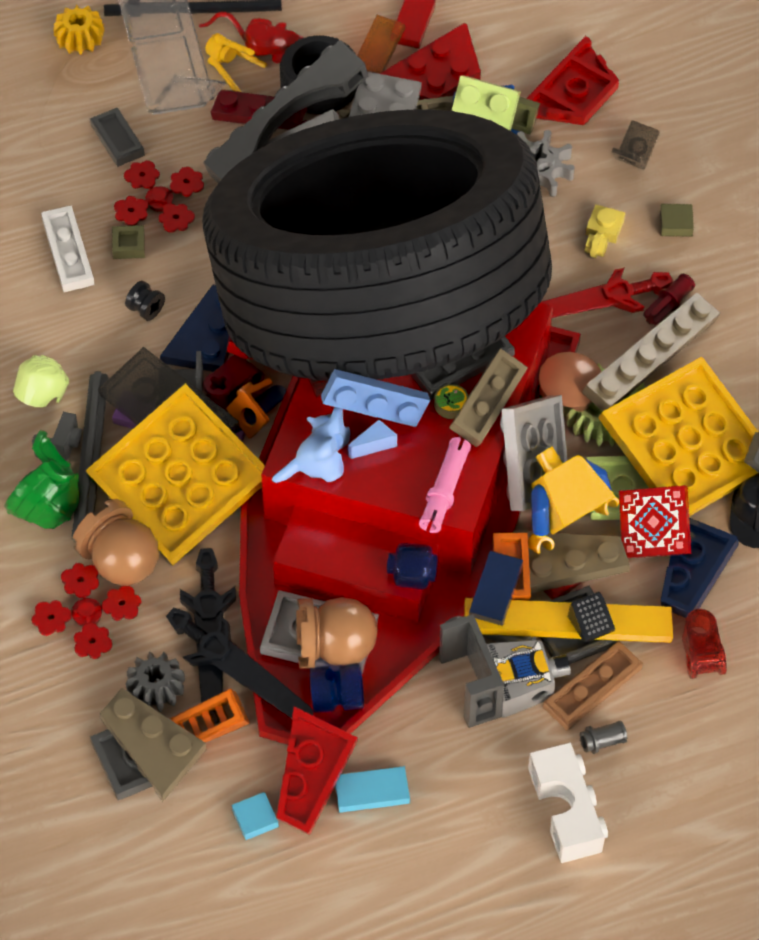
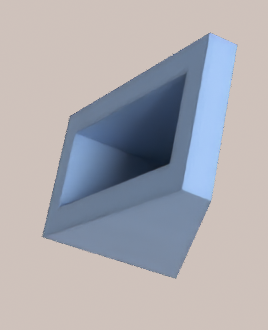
(373, 440)

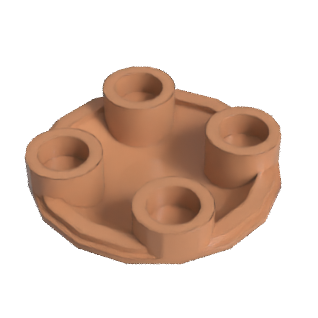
(567, 376)

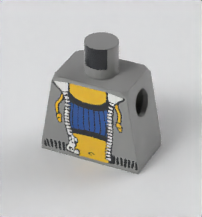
(526, 673)

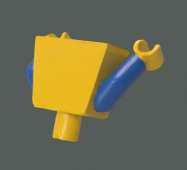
(566, 495)

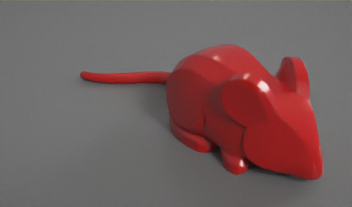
(262, 36)

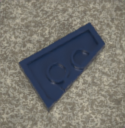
(201, 332)
(693, 575)

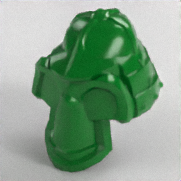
(48, 492)

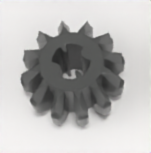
(165, 672)

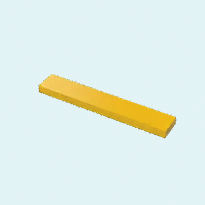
(552, 621)

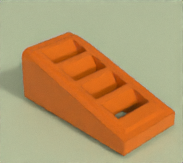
(215, 703)

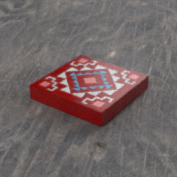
(655, 521)

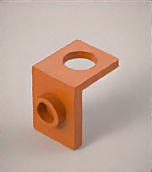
(246, 399)

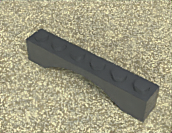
(329, 77)

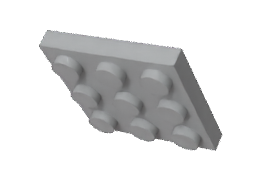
(527, 433)

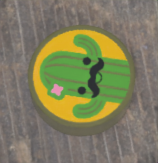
(449, 400)

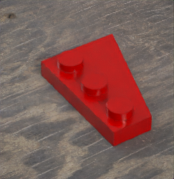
(312, 769)

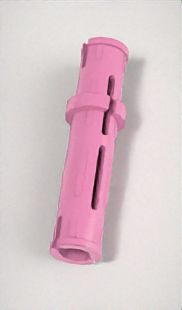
(441, 495)

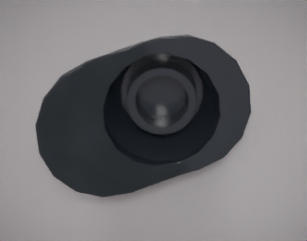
(745, 512)

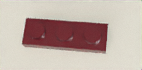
(240, 107)

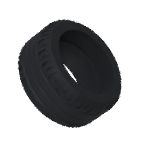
(303, 54)

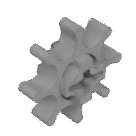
(549, 161)

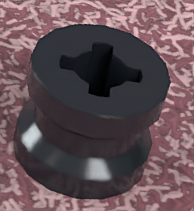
(145, 300)

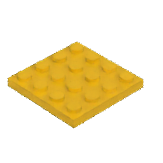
(685, 434)
(179, 473)

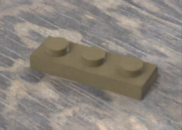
(488, 397)

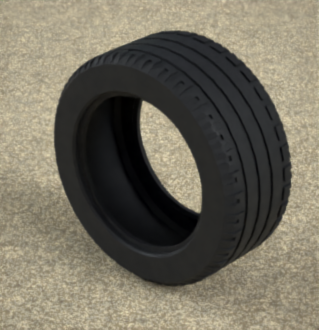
(379, 244)

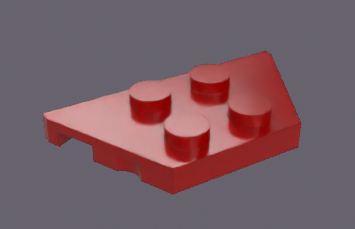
(440, 64)
(575, 86)

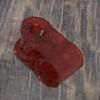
(703, 650)

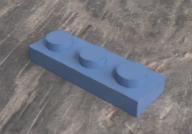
(375, 398)

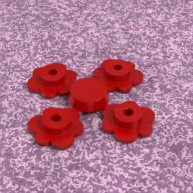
(159, 197)
(86, 611)

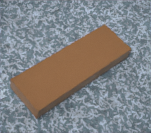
(592, 685)

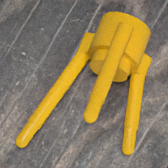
(224, 50)

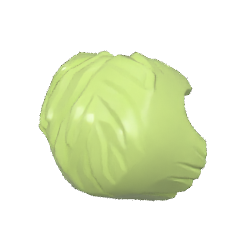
(40, 381)

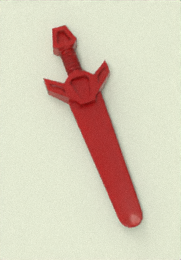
(614, 293)

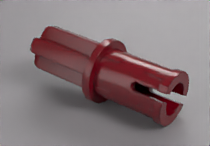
(669, 299)

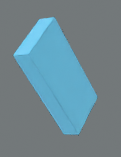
(372, 789)

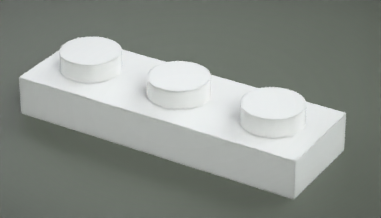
(67, 248)

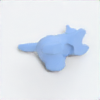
(319, 452)

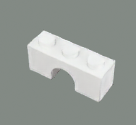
(560, 774)

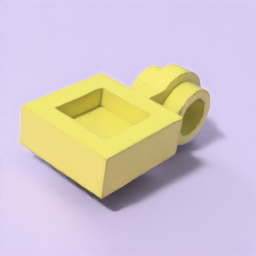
(603, 228)

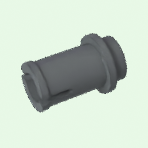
(603, 736)

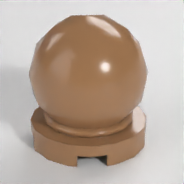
(117, 544)
(337, 632)

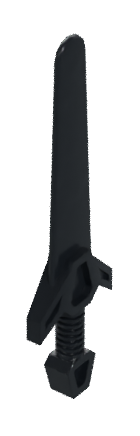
(206, 609)
(221, 652)

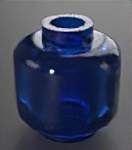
(413, 565)

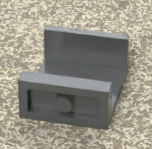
(484, 696)

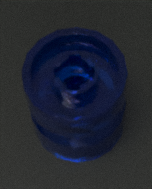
(336, 688)

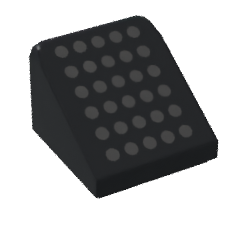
(591, 617)

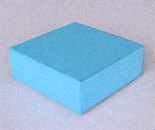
(255, 816)

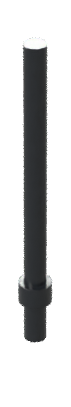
(215, 7)

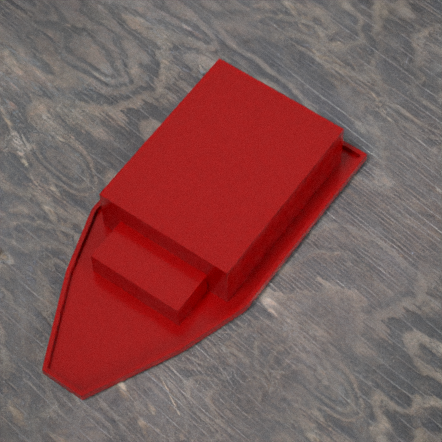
(338, 534)

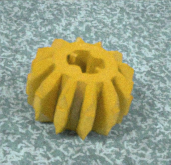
(78, 29)

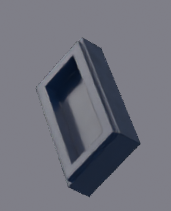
(496, 588)

